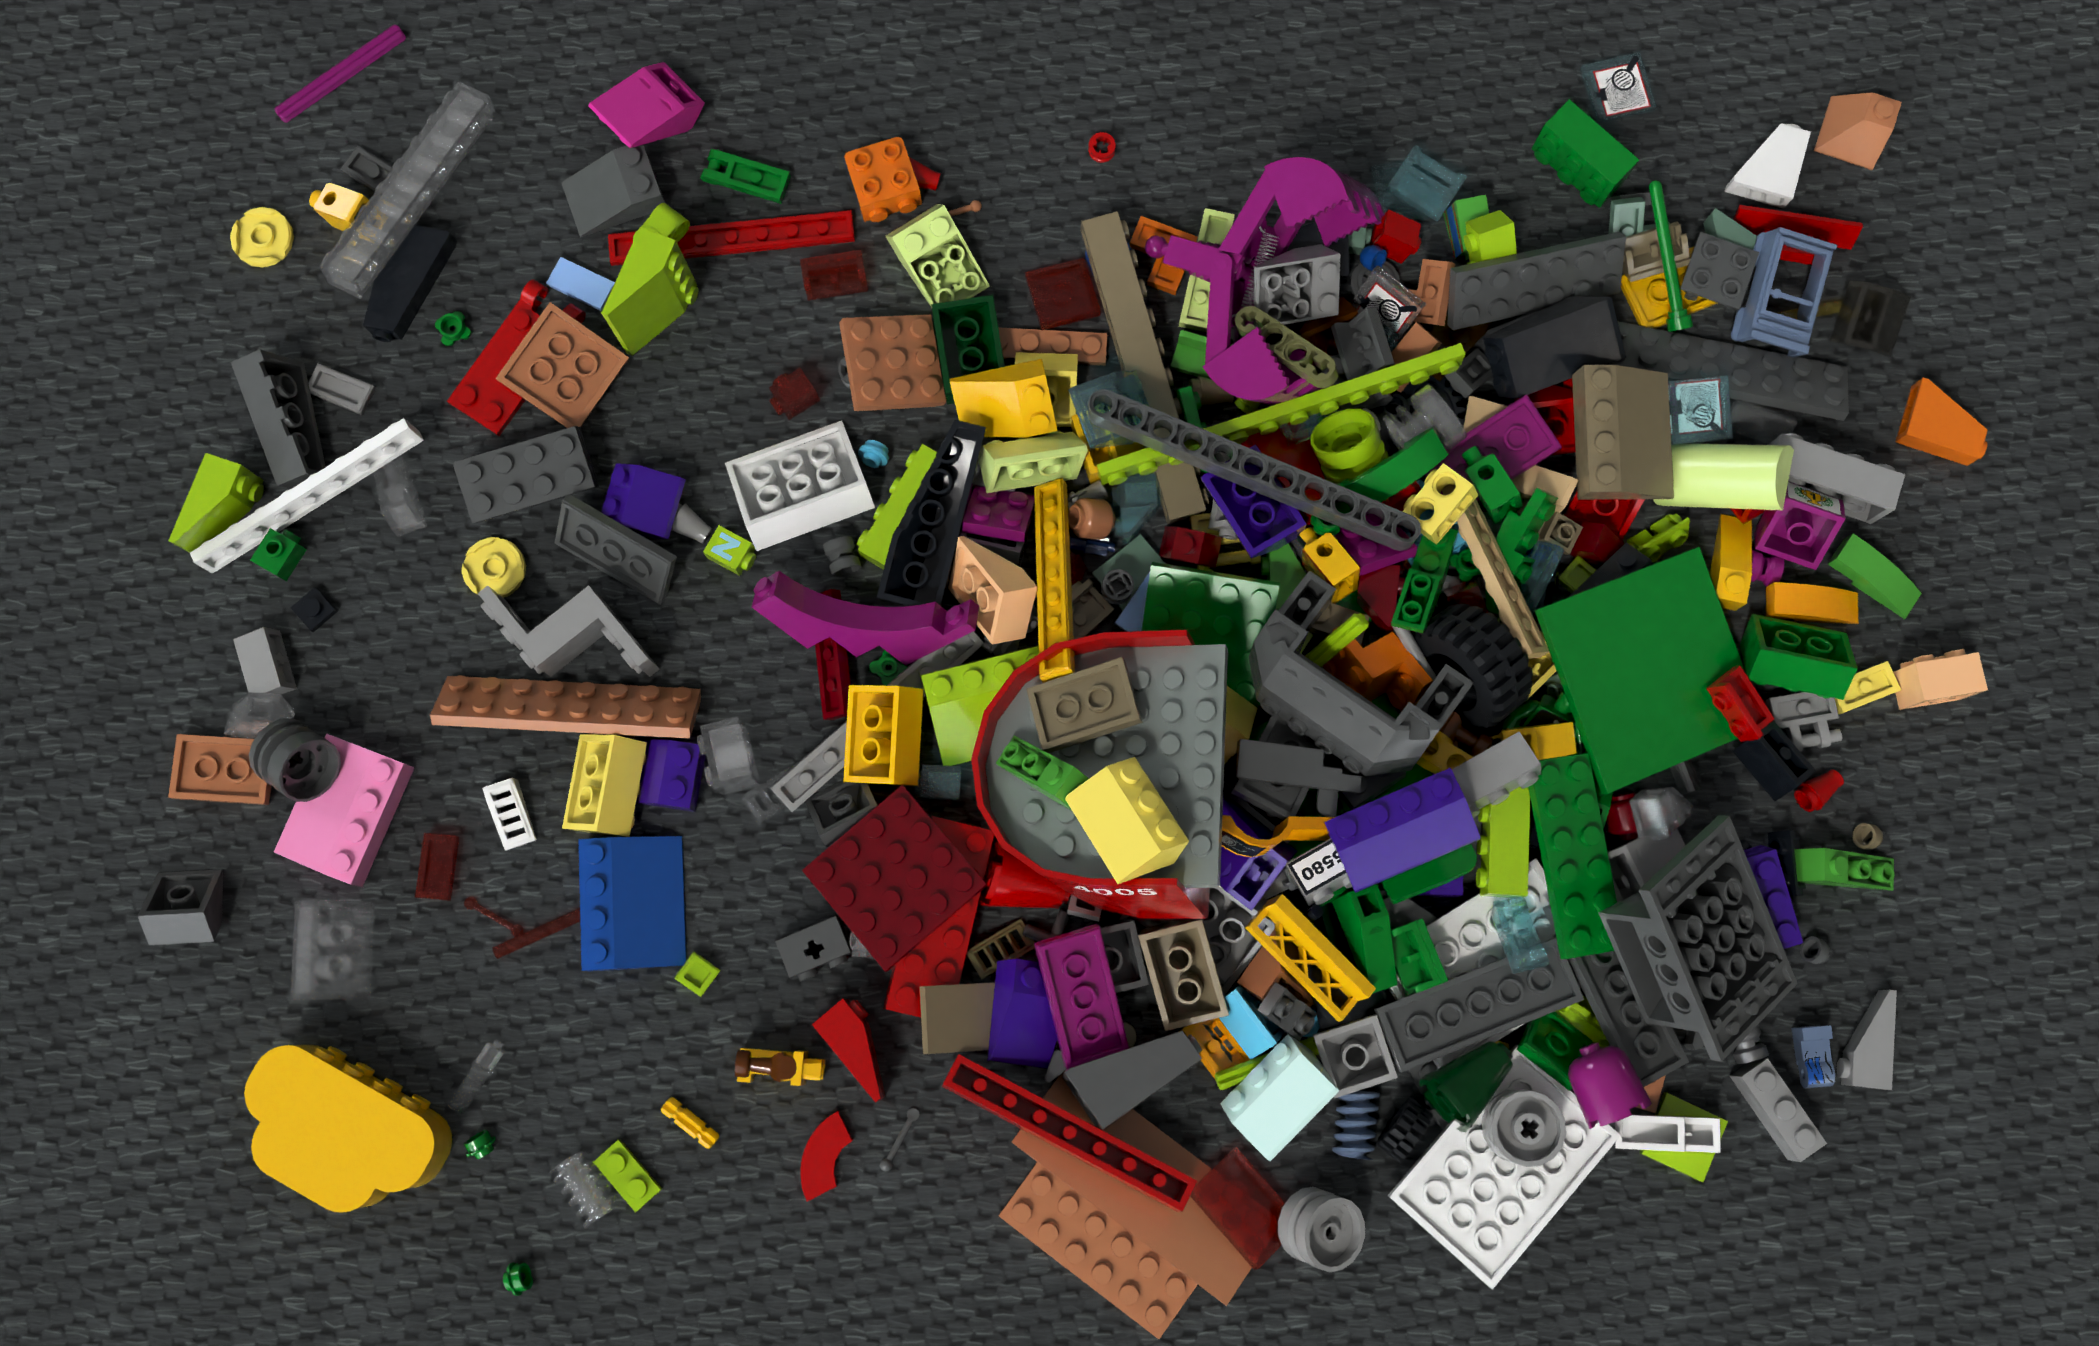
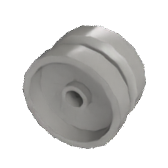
(1543, 1132)
(1321, 1229)

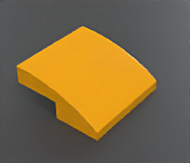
(1212, 1055)

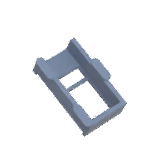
(1773, 328)

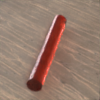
(536, 934)

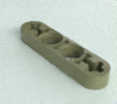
(1289, 343)

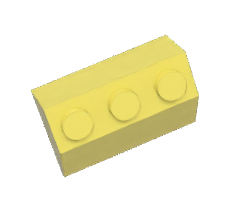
(605, 785)
(1127, 821)

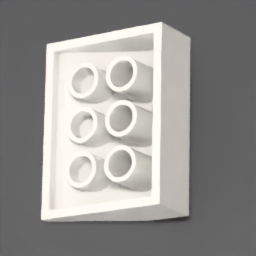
(799, 485)

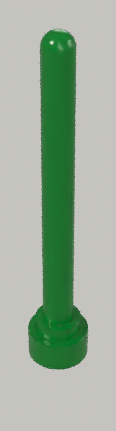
(1678, 316)

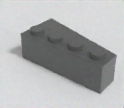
(282, 414)

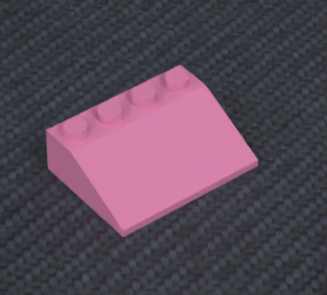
(349, 821)

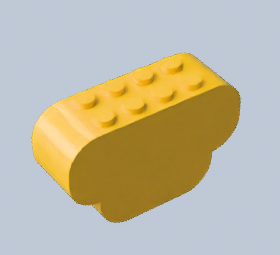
(340, 1129)

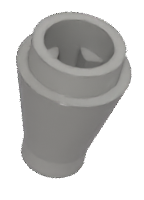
(690, 524)

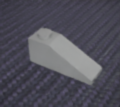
(1870, 1051)

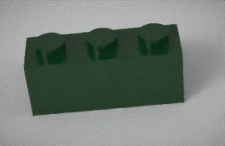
(967, 338)

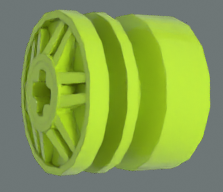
(1347, 444)

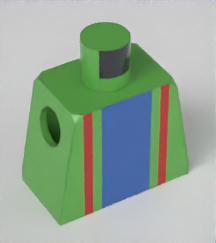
(1455, 219)

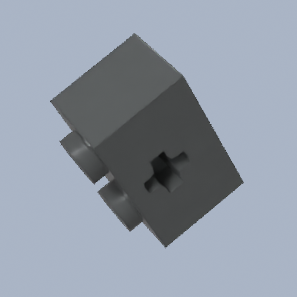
(795, 947)

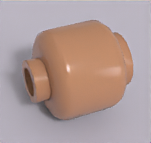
(1091, 518)

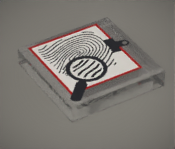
(1394, 302)

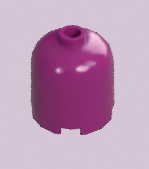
(1606, 1084)

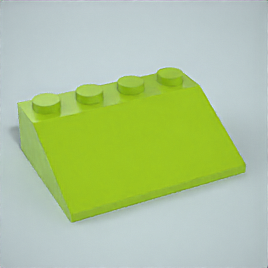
(649, 290)
(961, 695)

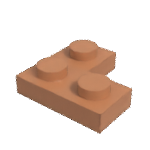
(1434, 291)

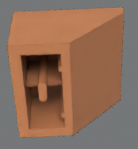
(1266, 970)

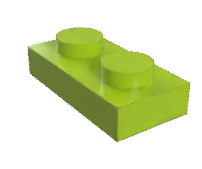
(627, 1175)

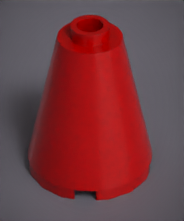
(1017, 885)

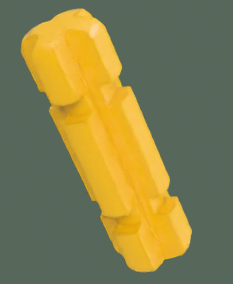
(690, 1123)

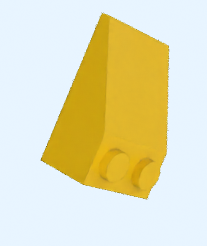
(1006, 400)

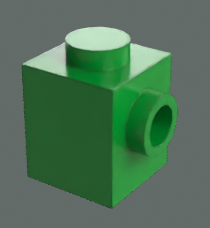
(279, 553)

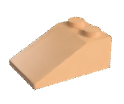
(997, 586)

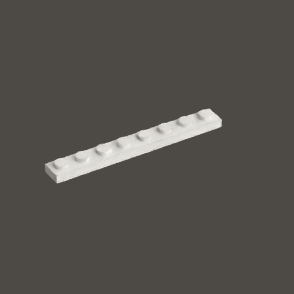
(307, 495)

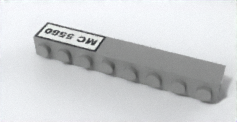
(1482, 780)

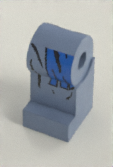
(1814, 1055)

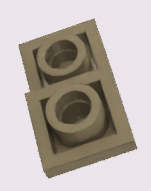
(1557, 530)

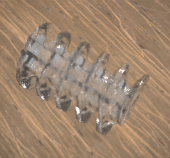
(584, 1188)

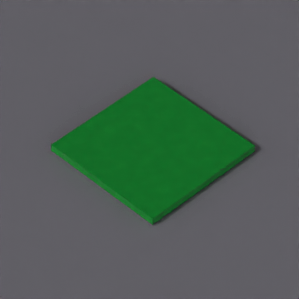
(1640, 667)

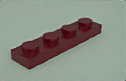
(833, 673)

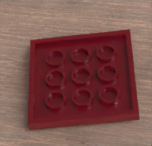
(894, 878)

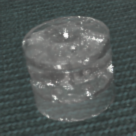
(1429, 412)

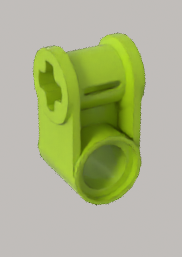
(666, 222)

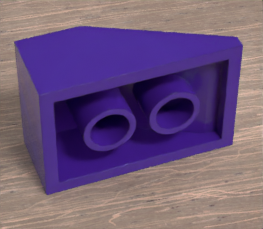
(1021, 1016)

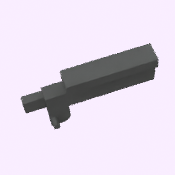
(1294, 767)

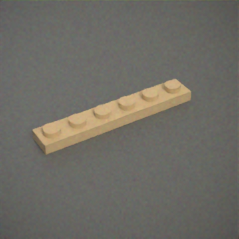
(1499, 579)

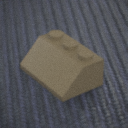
(1183, 973)

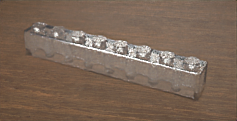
(408, 190)

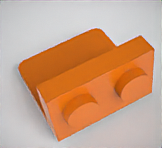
(883, 179)

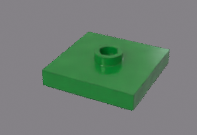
(1552, 1045)

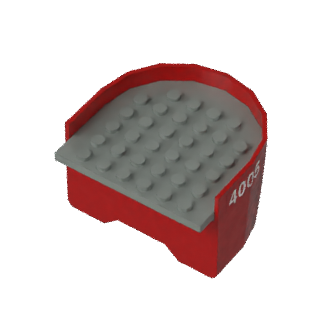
(1177, 745)

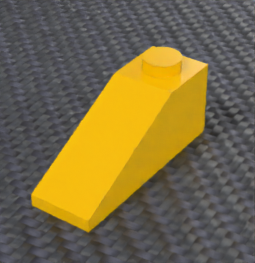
(1732, 562)

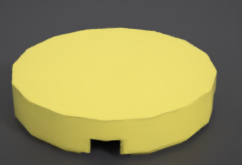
(270, 242)
(501, 574)

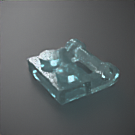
(1420, 189)

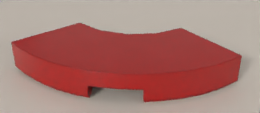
(821, 1155)

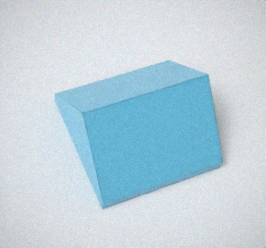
(1248, 1025)

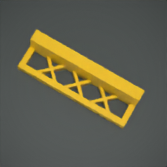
(1317, 948)

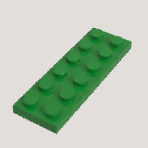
(1573, 854)

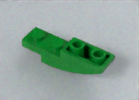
(1520, 534)
(1424, 583)

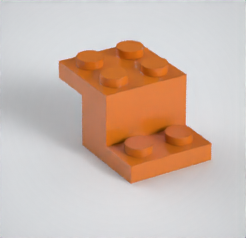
(1381, 669)

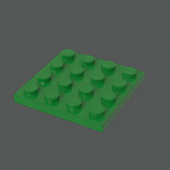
(1214, 611)

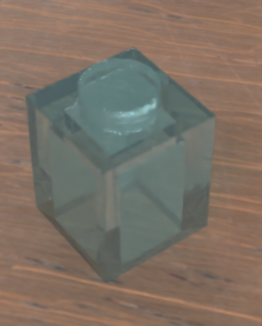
(940, 783)

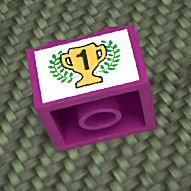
(1802, 528)

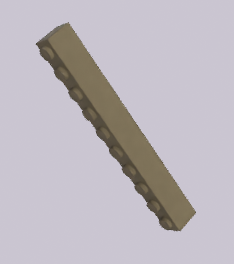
(1138, 350)

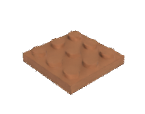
(892, 362)
(562, 367)

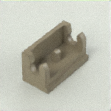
(1643, 253)

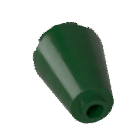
(1467, 1083)

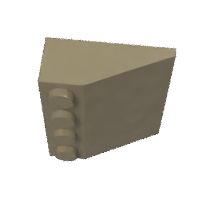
(1622, 433)

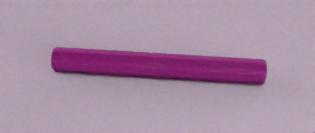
(340, 73)

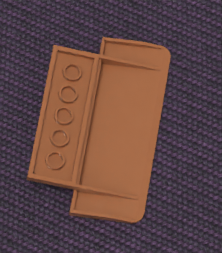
(1117, 1237)

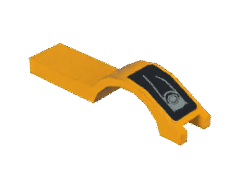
(1290, 829)

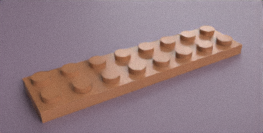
(567, 706)

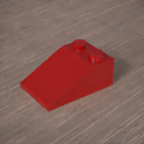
(851, 1040)

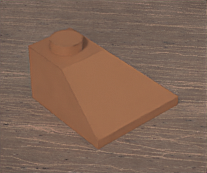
(1857, 127)

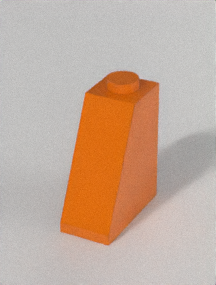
(1940, 426)

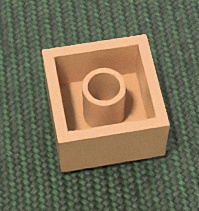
(1939, 679)

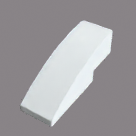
(1669, 1133)

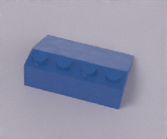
(631, 902)

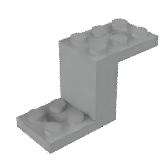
(566, 632)

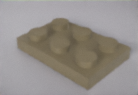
(1084, 705)

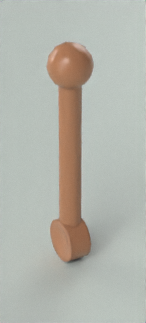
(974, 206)

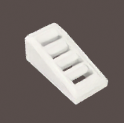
(521, 810)

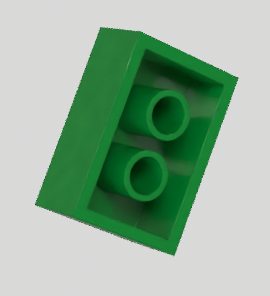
(1583, 154)
(1797, 657)

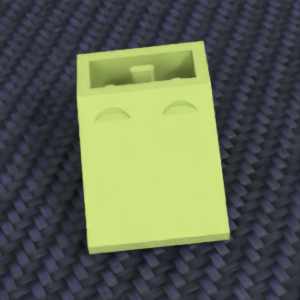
(937, 257)

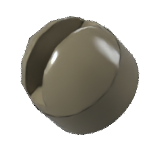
(1865, 831)

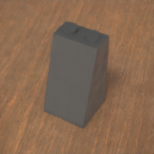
(1125, 1079)

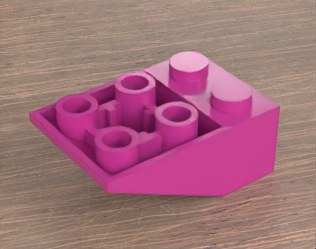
(648, 106)

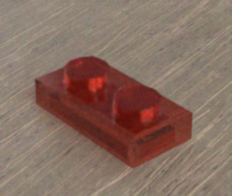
(437, 866)

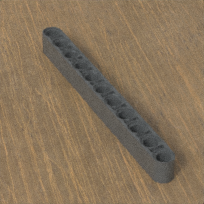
(1262, 483)

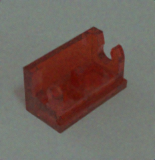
(834, 275)

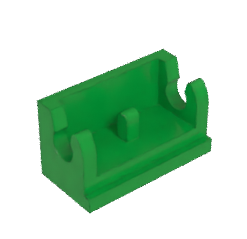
(1416, 958)

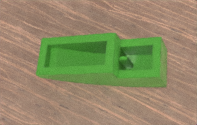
(1875, 575)

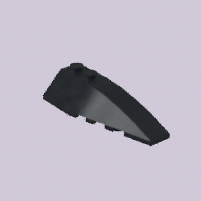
(928, 534)

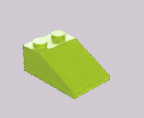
(216, 500)

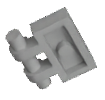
(1805, 709)

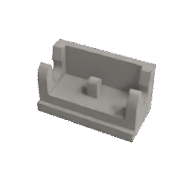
(265, 662)

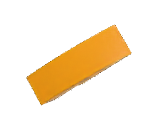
(1811, 603)

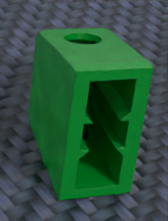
(1496, 493)

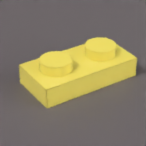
(1868, 687)

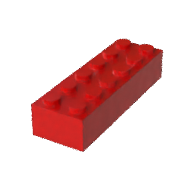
(943, 953)

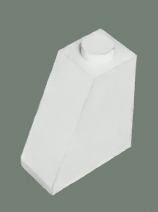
(1774, 168)

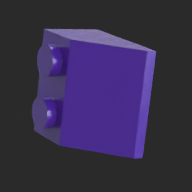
(643, 499)
(671, 775)

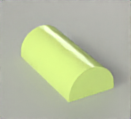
(1730, 476)

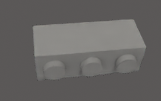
(1778, 1110)

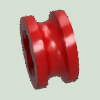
(1105, 138)

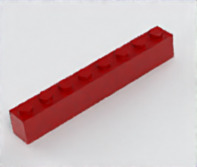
(1069, 1133)

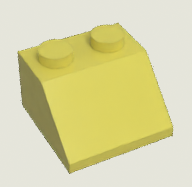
(1060, 376)

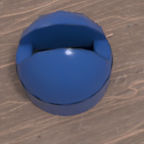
(1372, 256)

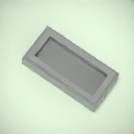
(340, 389)

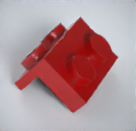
(1740, 704)

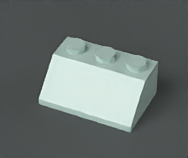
(1279, 1096)

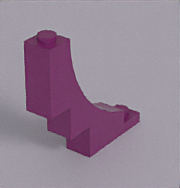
(901, 631)

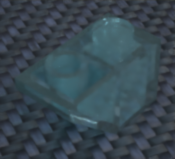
(1136, 503)

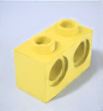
(1446, 507)

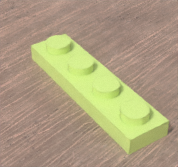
(1194, 313)

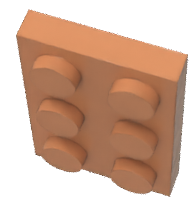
(215, 771)

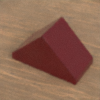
(1596, 543)

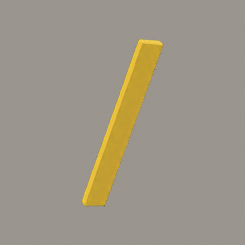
(1053, 577)

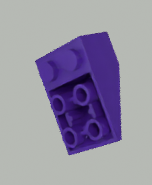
(1251, 877)

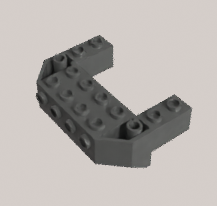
(1332, 711)

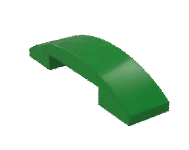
(1398, 470)

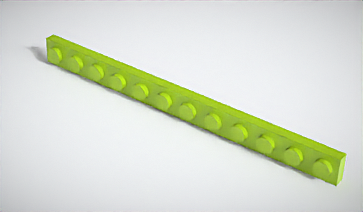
(1295, 410)

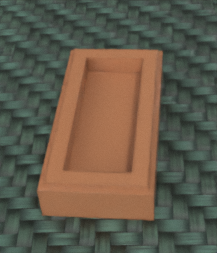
(1413, 345)

